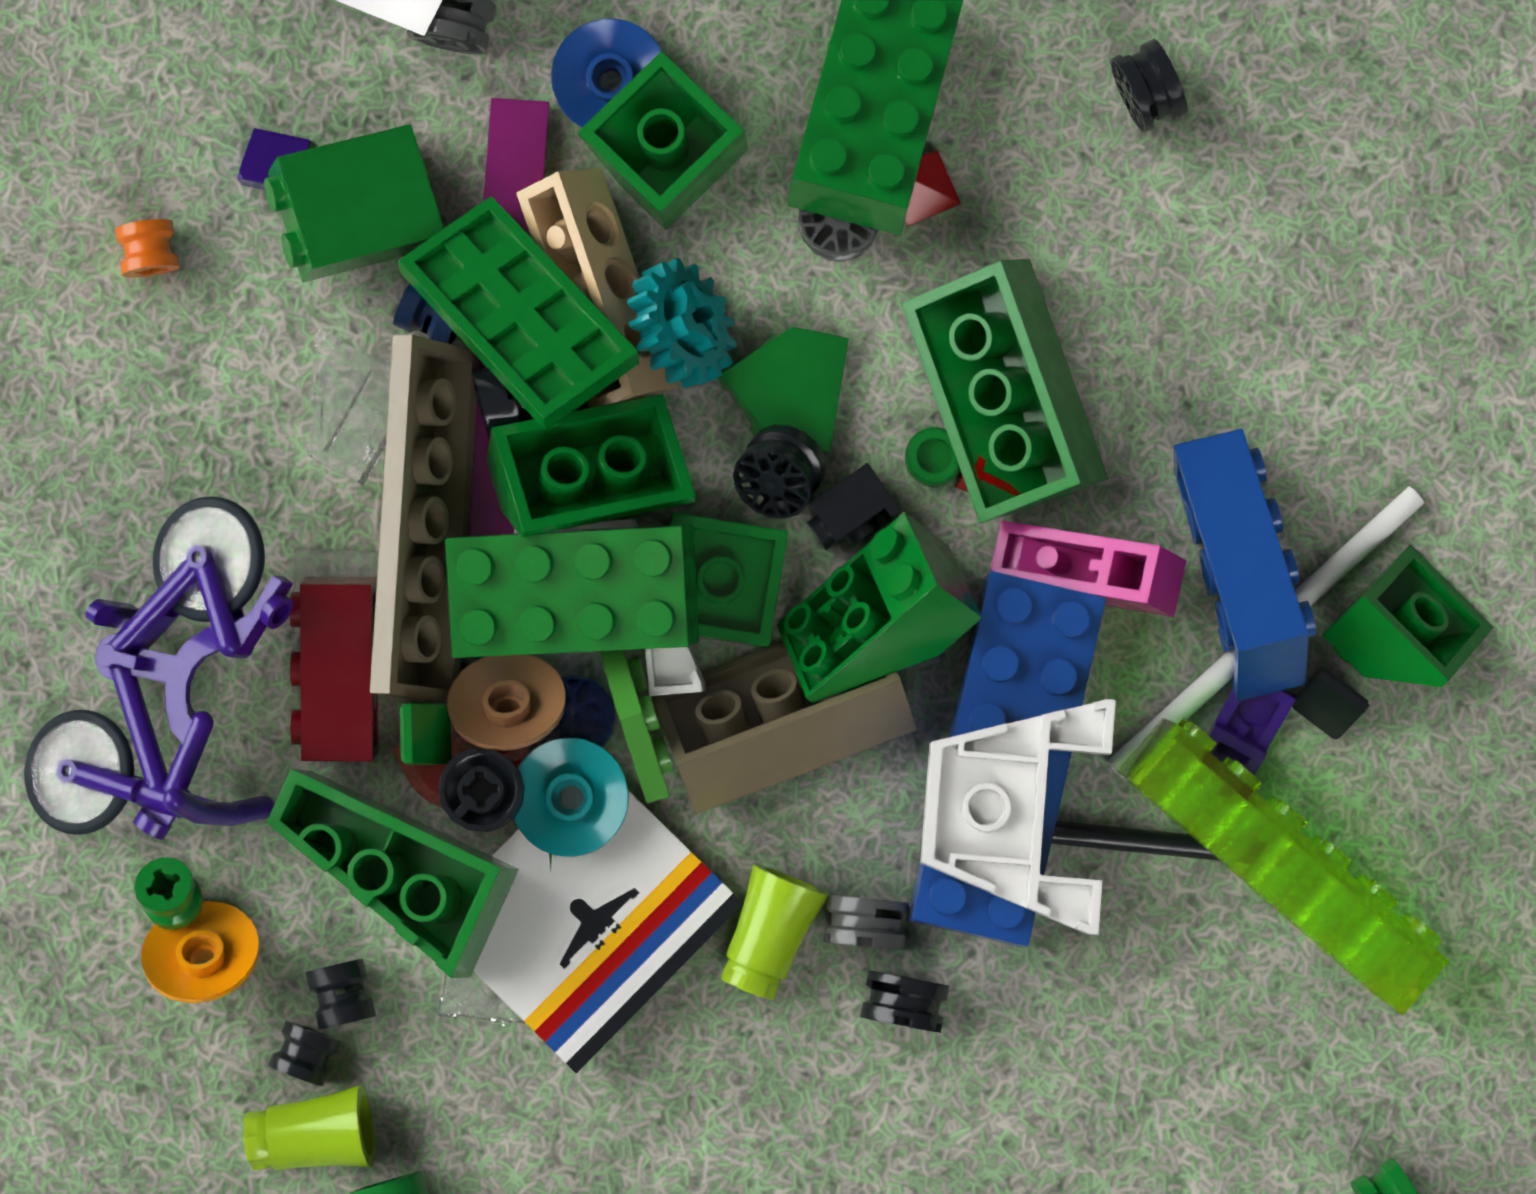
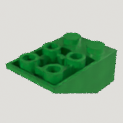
(879, 612)

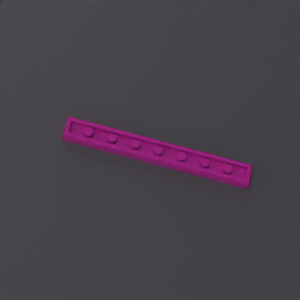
(512, 163)

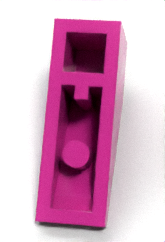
(1122, 571)

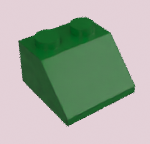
(664, 140)

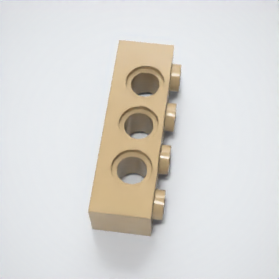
(581, 232)

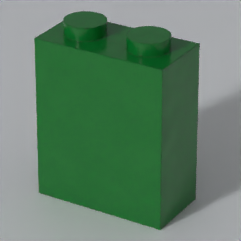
(353, 202)

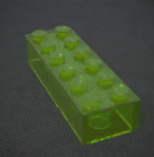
(1283, 866)

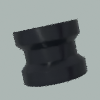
(304, 1053)

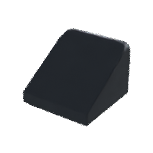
(1330, 703)

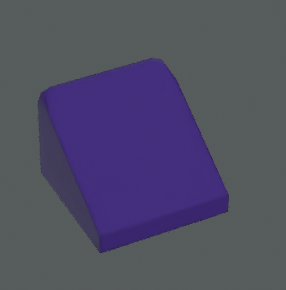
(262, 152)

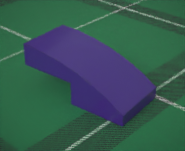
(1249, 726)

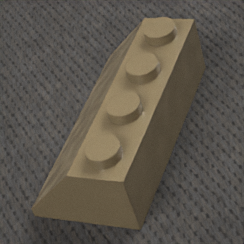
(762, 730)

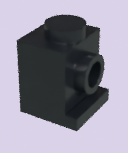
(851, 509)

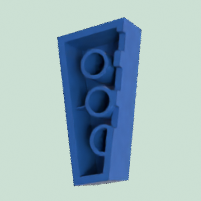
(1245, 562)

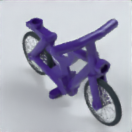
(81, 761)

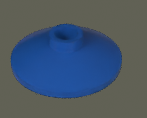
(588, 54)

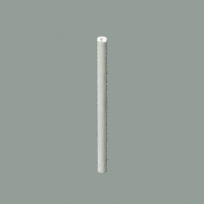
(1310, 590)

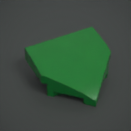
(791, 382)

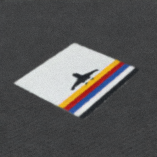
(599, 930)

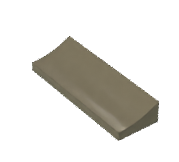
(422, 504)

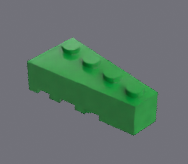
(411, 875)

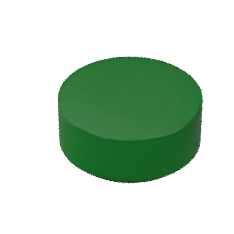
(931, 458)

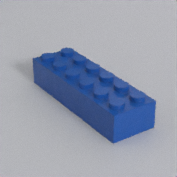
(1021, 662)

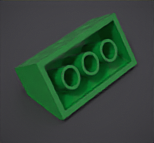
(1004, 388)

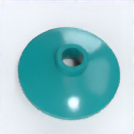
(604, 804)

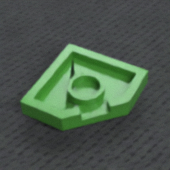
(637, 720)

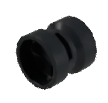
(345, 1007)

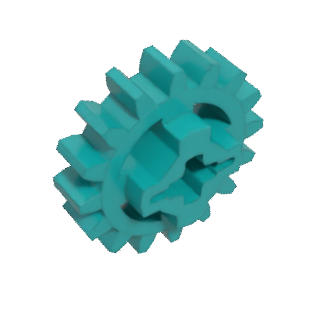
(681, 323)

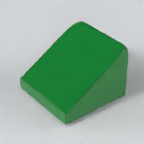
(425, 734)

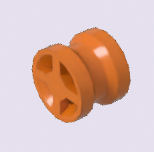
(147, 248)

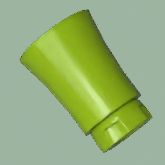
(770, 930)
(312, 1132)

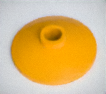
(217, 935)

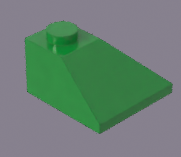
(1408, 626)

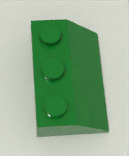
(589, 466)

